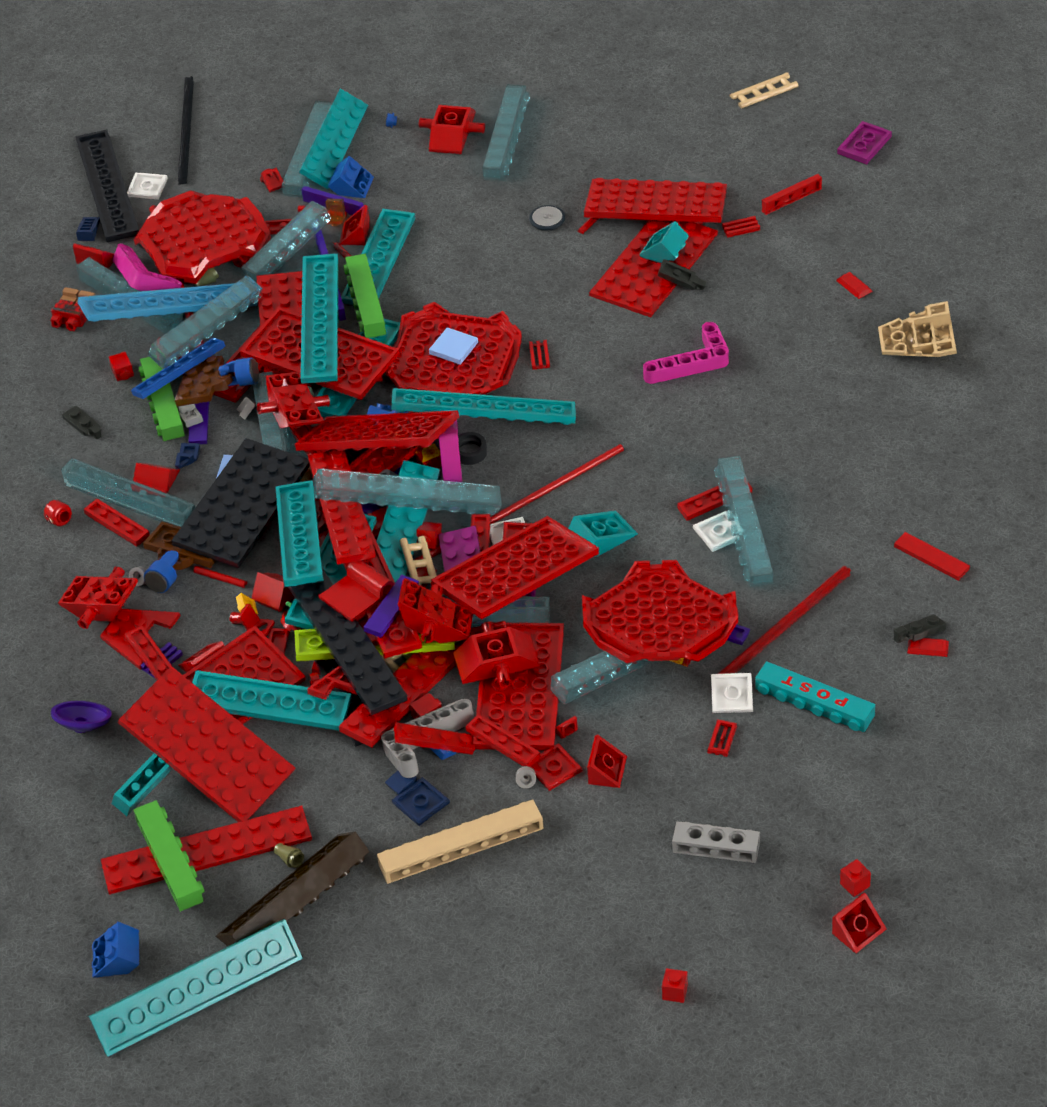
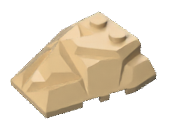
(920, 334)

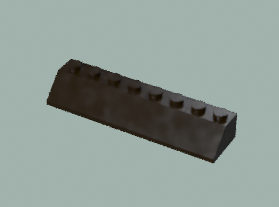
(298, 887)

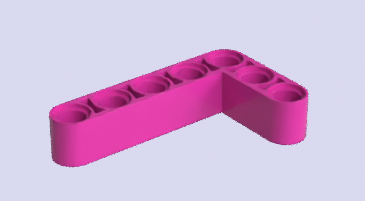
(137, 274)
(712, 357)
(450, 454)

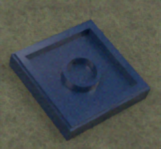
(420, 801)

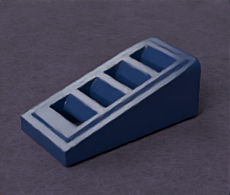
(88, 229)

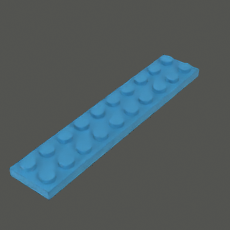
(149, 302)

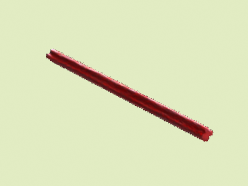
(784, 623)

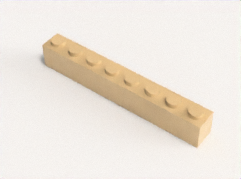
(460, 841)

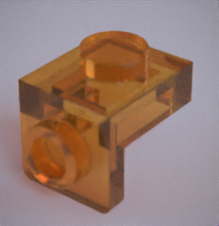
(336, 211)

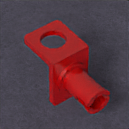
(249, 619)

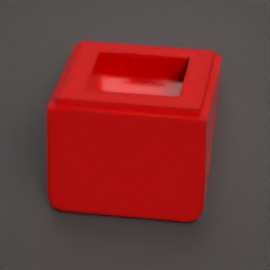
(567, 727)

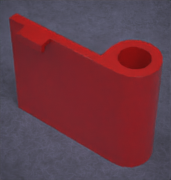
(357, 591)

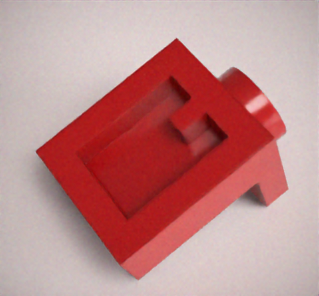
(272, 179)

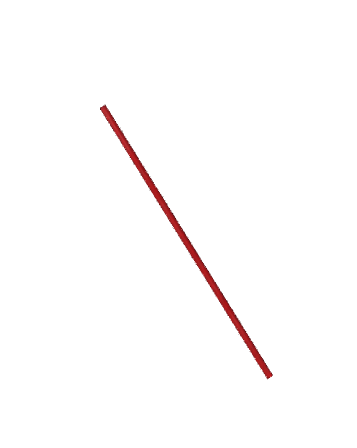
(544, 490)

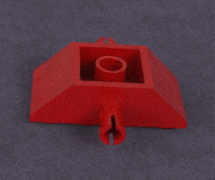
(451, 128)
(292, 401)
(98, 596)
(432, 614)
(495, 655)

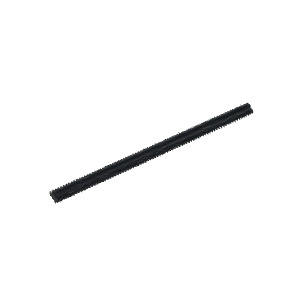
(185, 130)

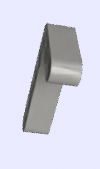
(449, 718)

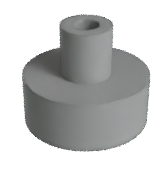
(138, 572)
(525, 777)

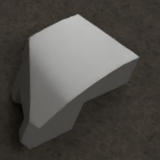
(246, 407)
(190, 415)

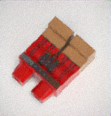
(68, 311)

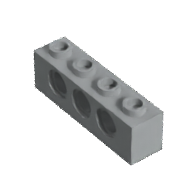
(716, 842)

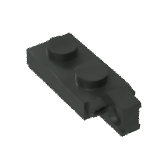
(680, 276)
(82, 422)
(919, 629)

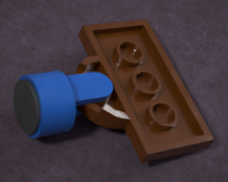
(211, 375)
(170, 558)

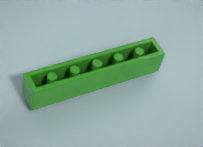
(364, 296)
(162, 404)
(168, 855)

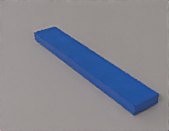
(178, 368)

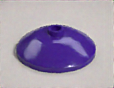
(81, 715)

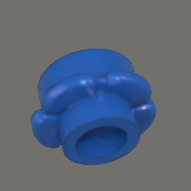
(391, 120)

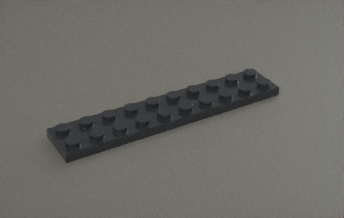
(107, 186)
(350, 649)

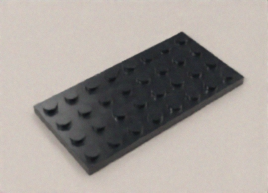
(240, 503)

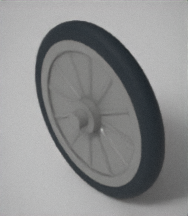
(547, 217)

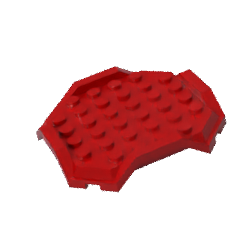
(201, 232)
(481, 372)
(659, 615)

